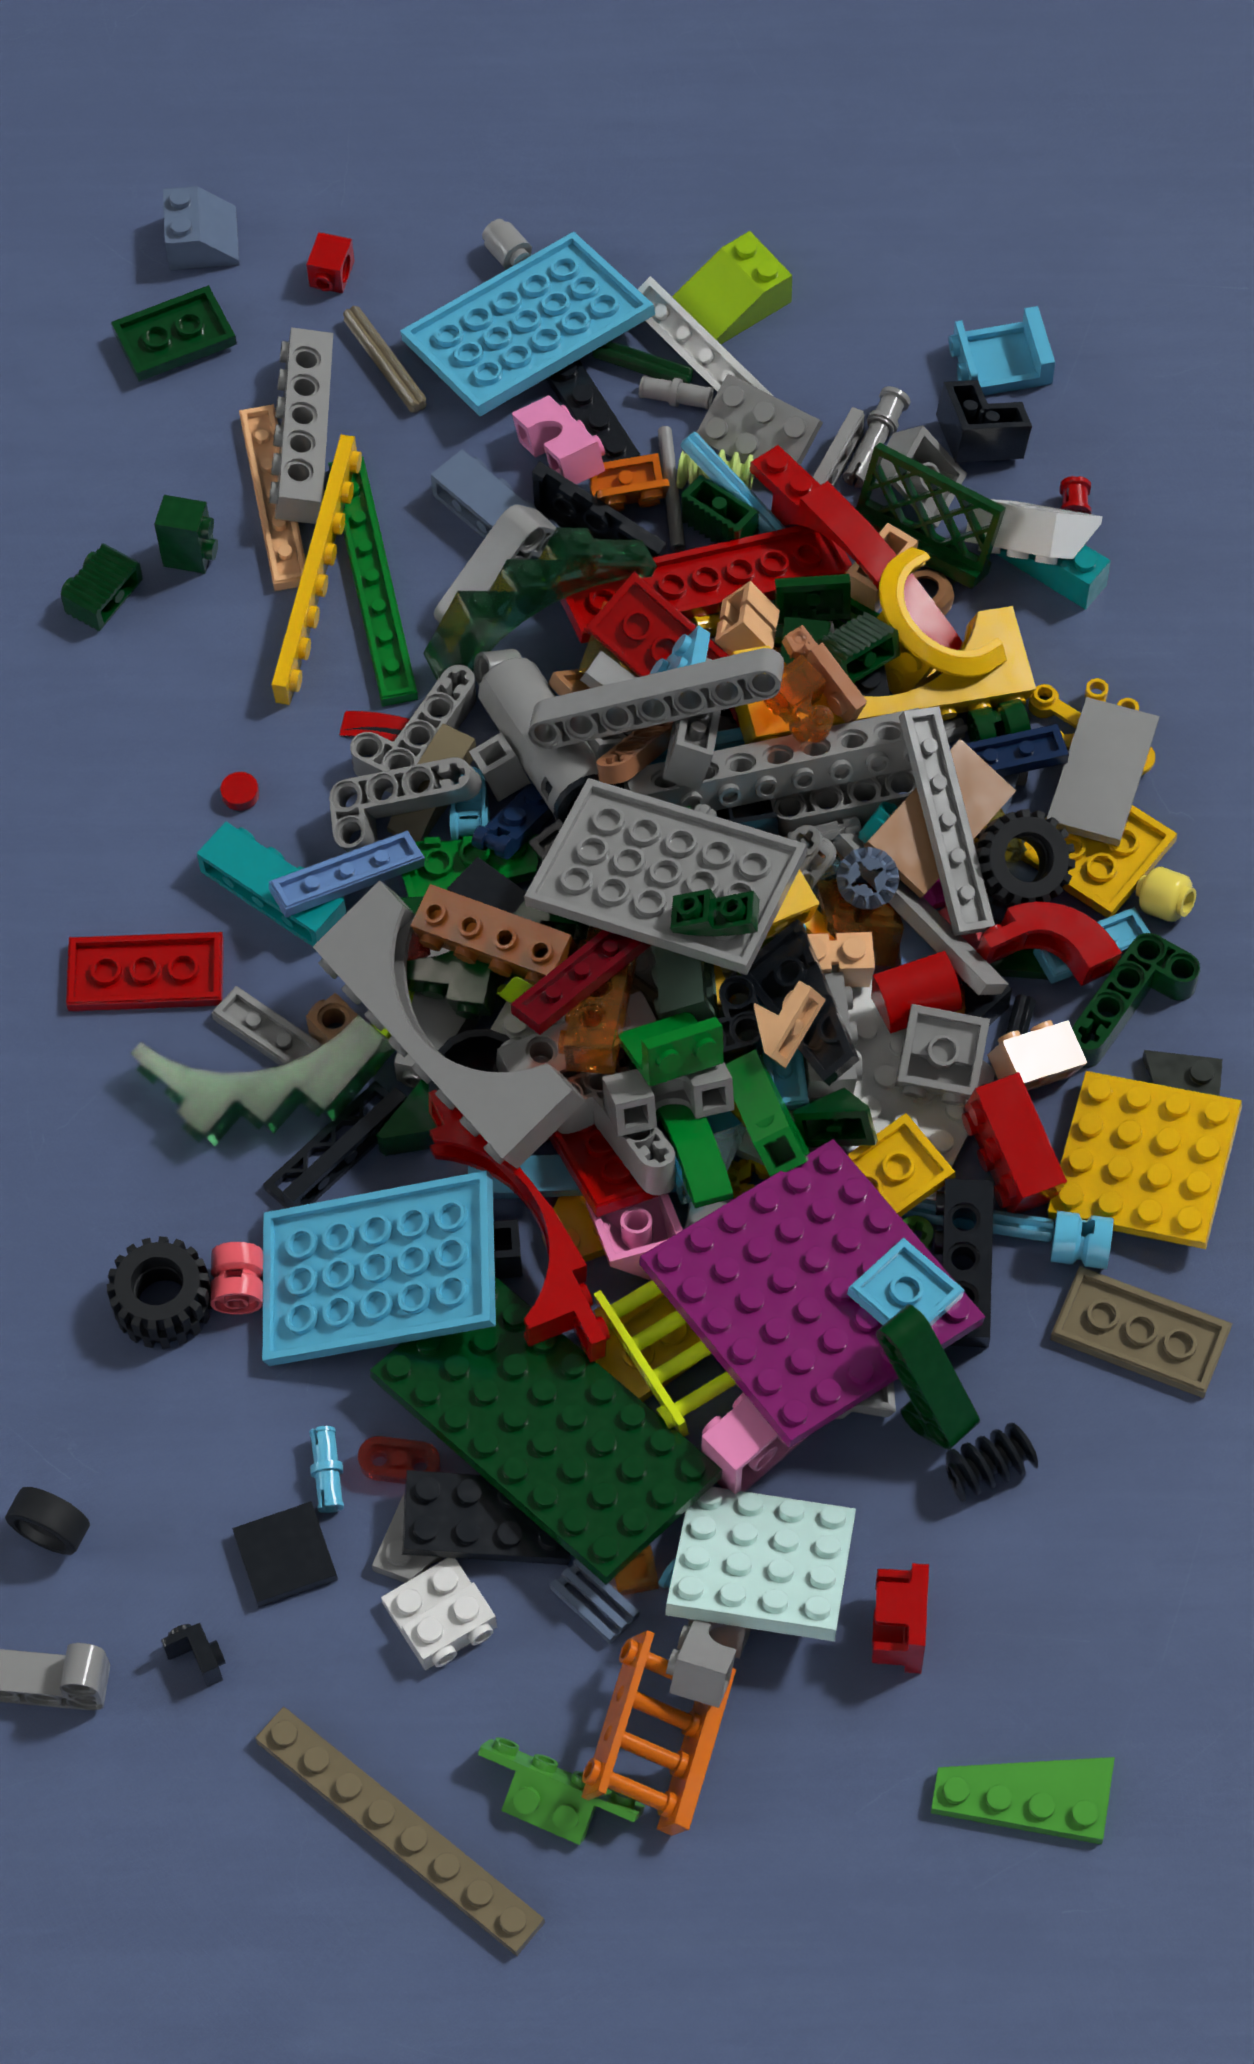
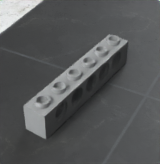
(303, 425)

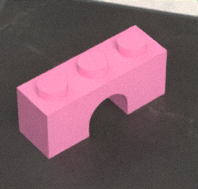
(567, 443)

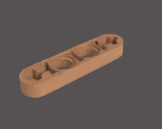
(633, 753)

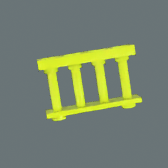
(670, 1412)

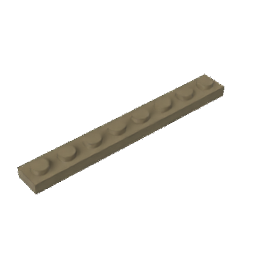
(400, 1831)

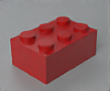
(1013, 1145)

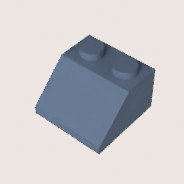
(199, 229)

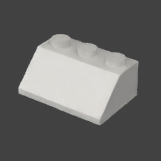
(1039, 531)

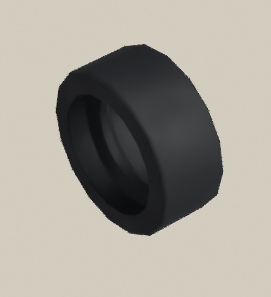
(47, 1520)

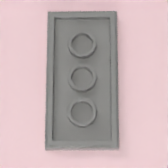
(1103, 771)

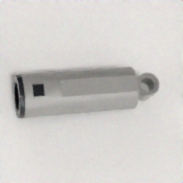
(508, 693)

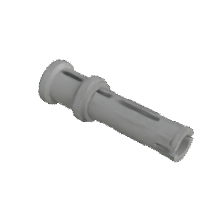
(881, 424)

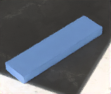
(346, 873)

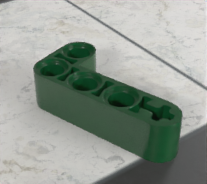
(1124, 1001)
(938, 1400)

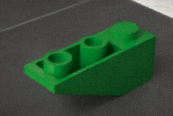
(766, 1115)

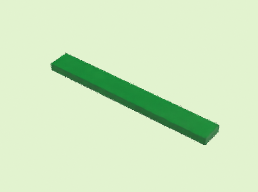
(377, 595)

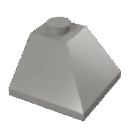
(924, 448)

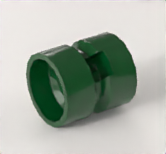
(1008, 717)

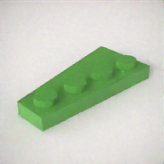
(1037, 1797)

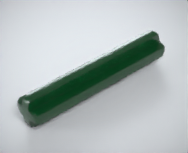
(642, 362)

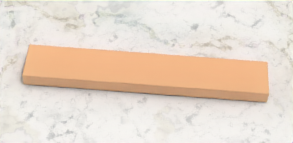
(280, 536)

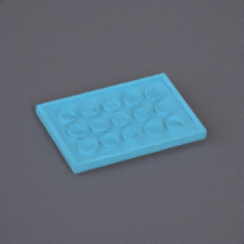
(527, 323)
(378, 1269)

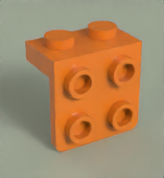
(630, 482)

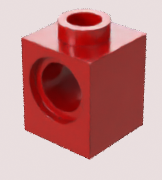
(330, 262)

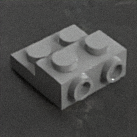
(942, 1054)

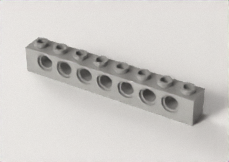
(787, 766)

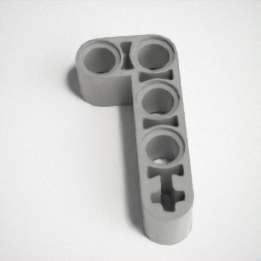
(516, 535)
(450, 696)
(404, 799)
(643, 1153)
(54, 1679)

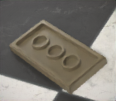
(1141, 1331)

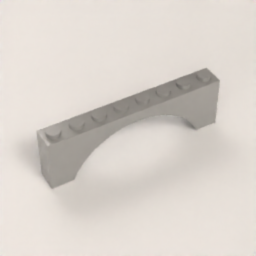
(507, 1108)

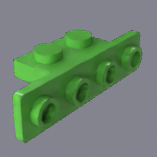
(551, 1795)

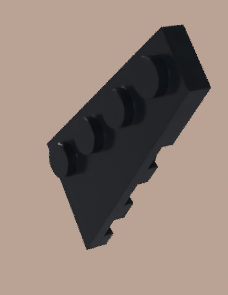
(576, 508)
(776, 972)

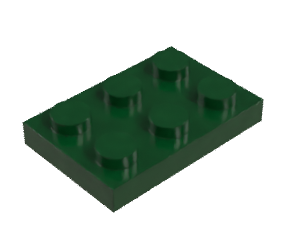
(173, 333)

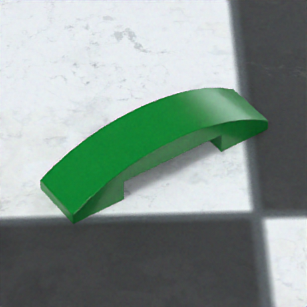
(697, 1154)

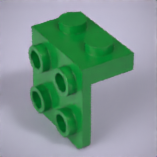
(674, 1047)

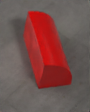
(920, 982)

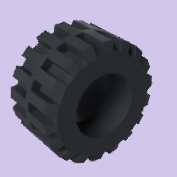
(1051, 852)
(156, 1263)

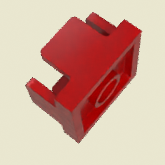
(901, 1617)

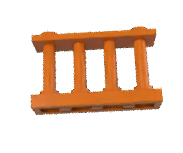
(686, 1766)

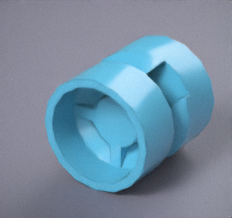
(1082, 1240)

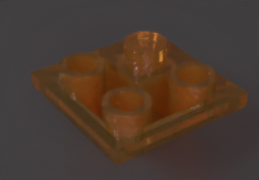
(845, 918)

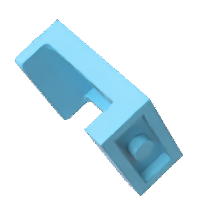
(1004, 355)

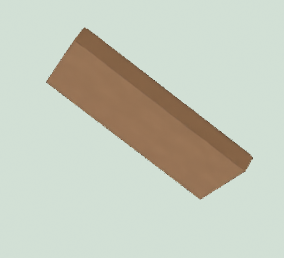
(905, 831)

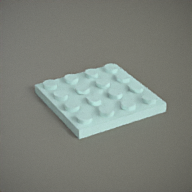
(762, 1563)

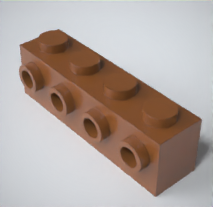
(490, 935)

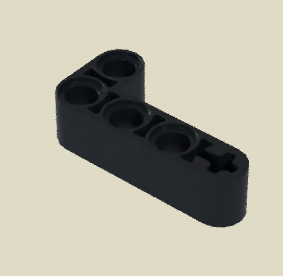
(736, 1019)

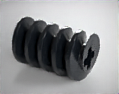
(988, 1459)

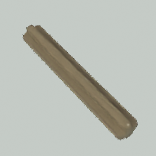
(385, 359)

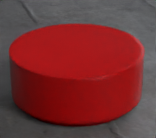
(239, 791)

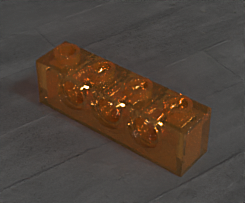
(595, 1023)

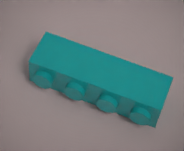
(245, 869)

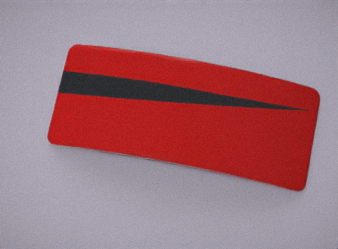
(363, 721)

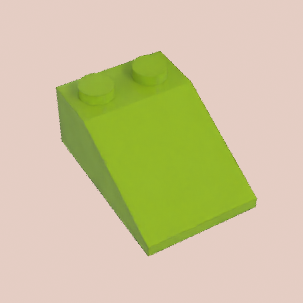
(736, 288)

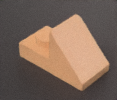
(784, 1032)

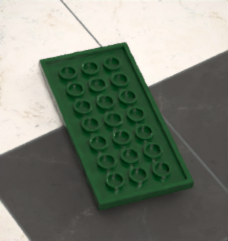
(551, 1434)

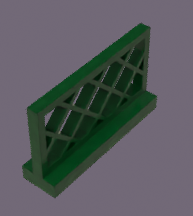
(947, 555)

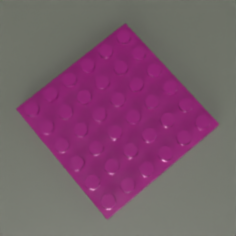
(771, 1288)

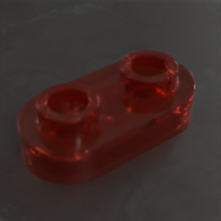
(400, 1456)

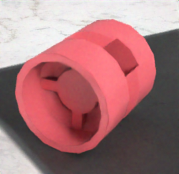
(236, 1278)

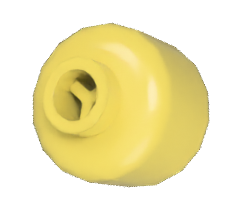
(1166, 894)

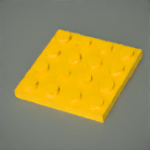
(1147, 1158)

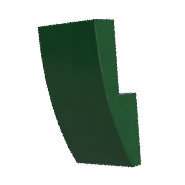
(705, 915)

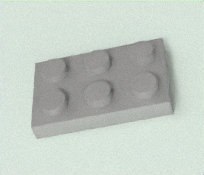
(755, 422)

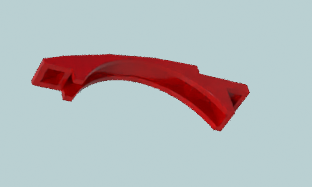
(805, 502)
(564, 1295)

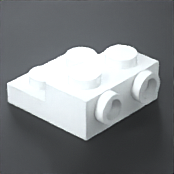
(440, 1613)

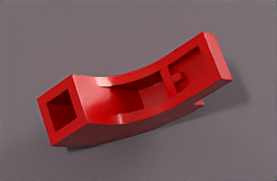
(1056, 929)

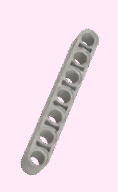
(634, 705)

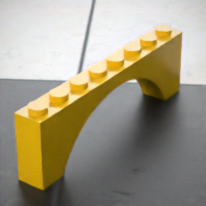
(949, 692)

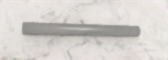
(672, 497)

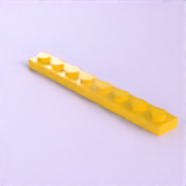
(314, 579)

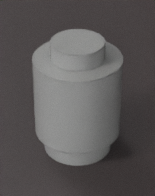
(506, 243)

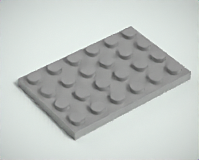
(631, 853)

